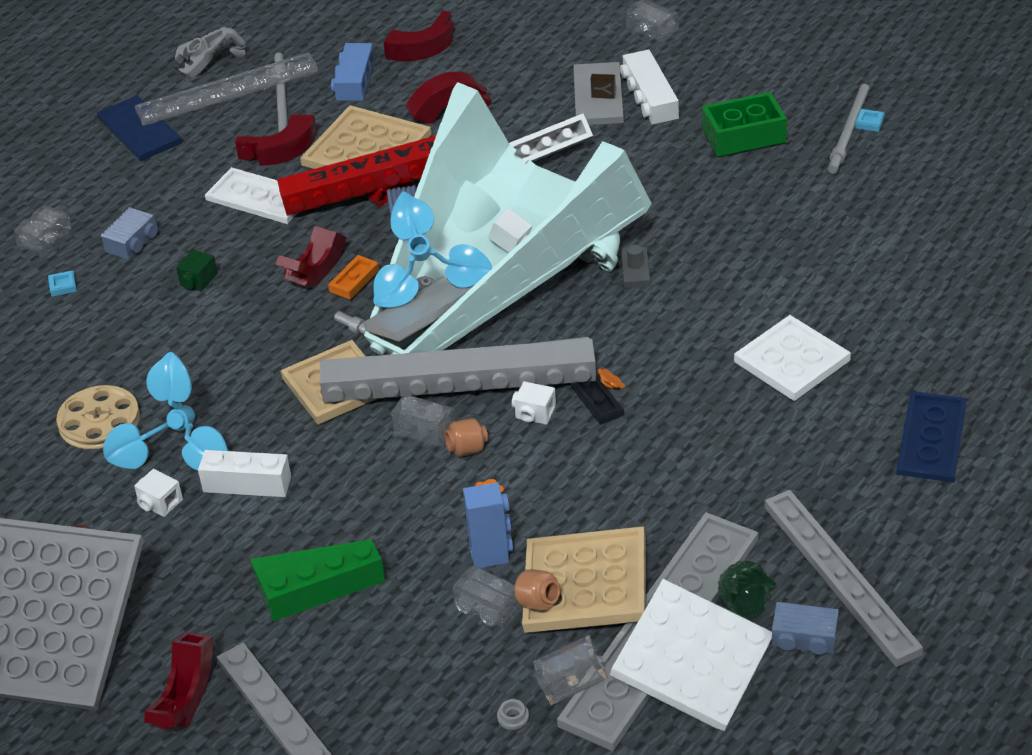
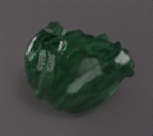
(745, 588)

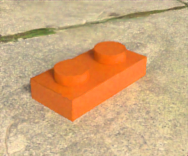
(354, 277)

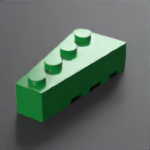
(315, 576)

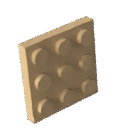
(305, 383)

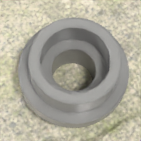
(509, 708)

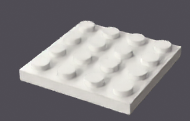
(692, 654)

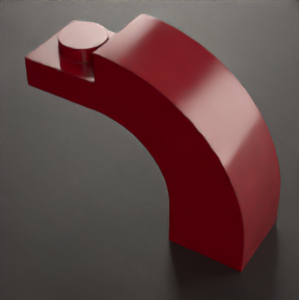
(420, 44)
(435, 94)
(279, 147)
(317, 260)
(186, 682)

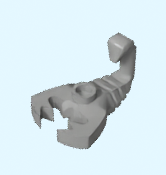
(202, 50)

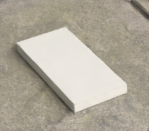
(250, 194)

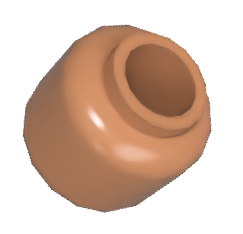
(465, 437)
(536, 589)

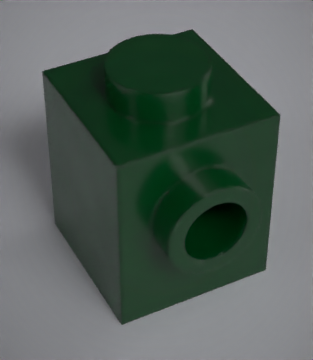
(197, 270)

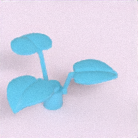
(410, 221)
(169, 382)

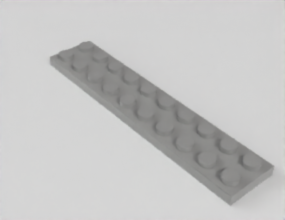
(610, 707)

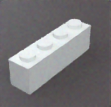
(649, 87)
(552, 139)

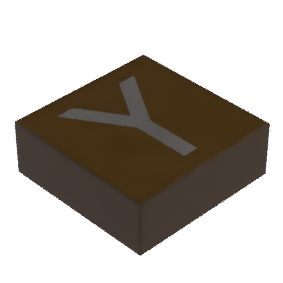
(603, 86)

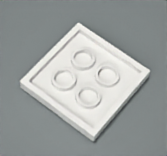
(792, 357)

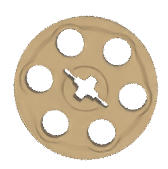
(87, 417)

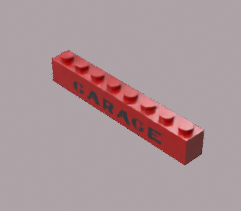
(355, 176)

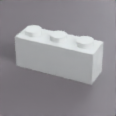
(244, 473)

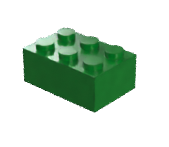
(744, 124)

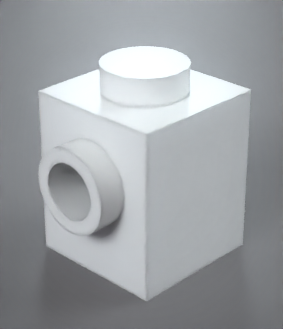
(509, 230)
(534, 402)
(158, 493)

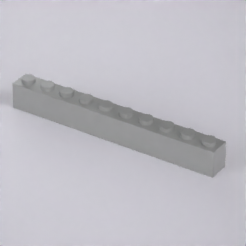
(457, 370)

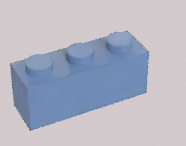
(353, 71)
(488, 524)

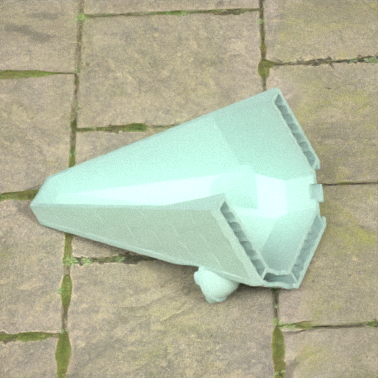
(473, 181)

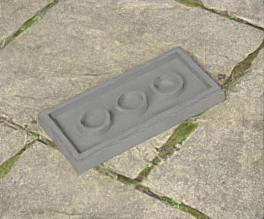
(597, 109)
(423, 310)

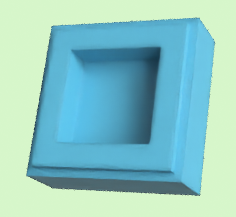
(869, 120)
(62, 283)

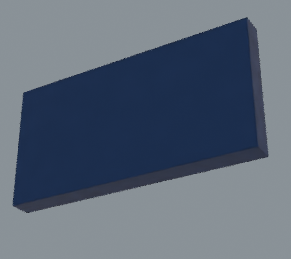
(140, 140)
(931, 436)

